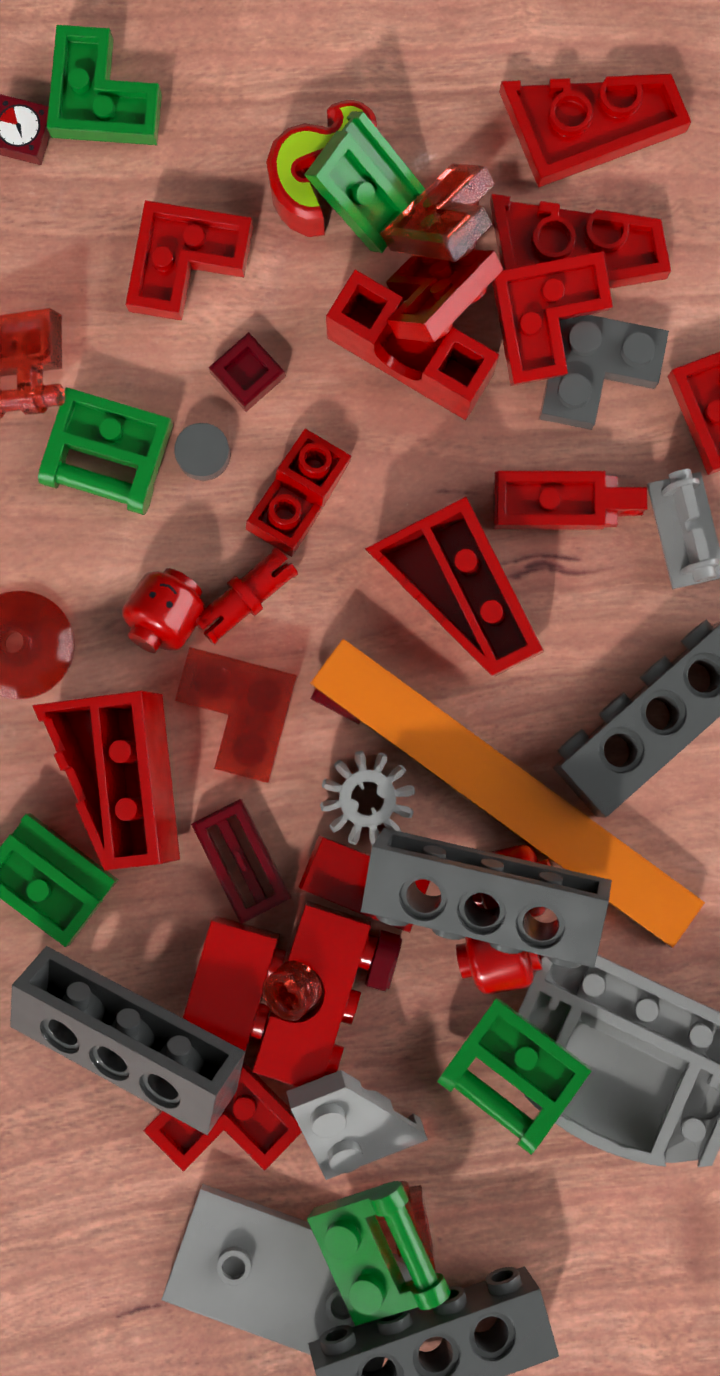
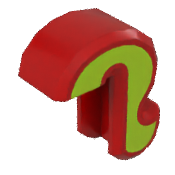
(291, 158)

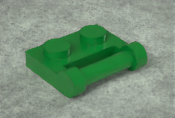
(110, 433)
(524, 1059)
(363, 1260)

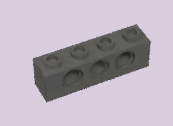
(650, 749)
(515, 884)
(126, 1039)
(514, 1342)

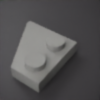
(350, 1124)

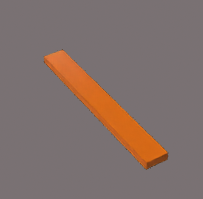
(505, 791)

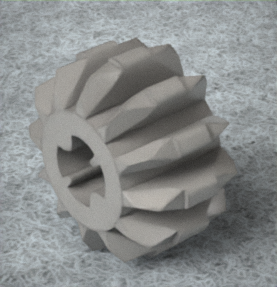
(384, 790)

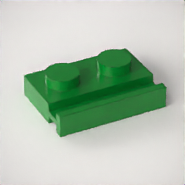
(364, 180)
(51, 880)

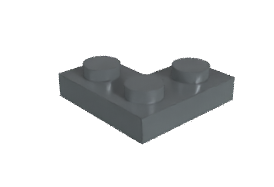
(598, 351)

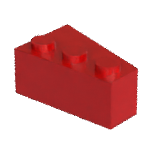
(461, 583)
(120, 774)

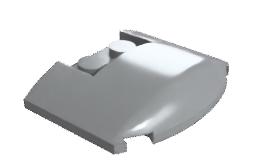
(649, 1056)

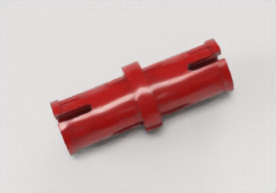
(245, 595)

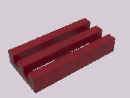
(220, 818)

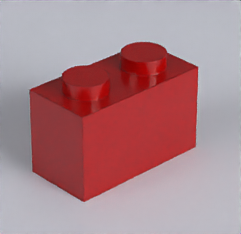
(231, 979)

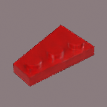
(588, 124)
(543, 233)

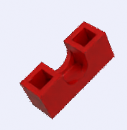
(445, 371)
(334, 948)

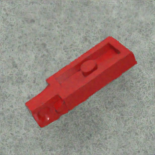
(562, 500)

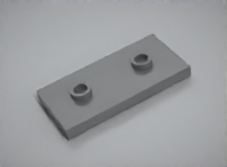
(258, 1273)

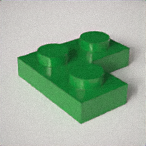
(88, 103)

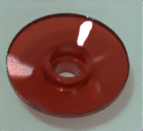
(45, 649)

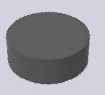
(202, 451)

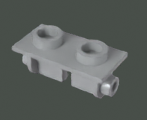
(685, 528)

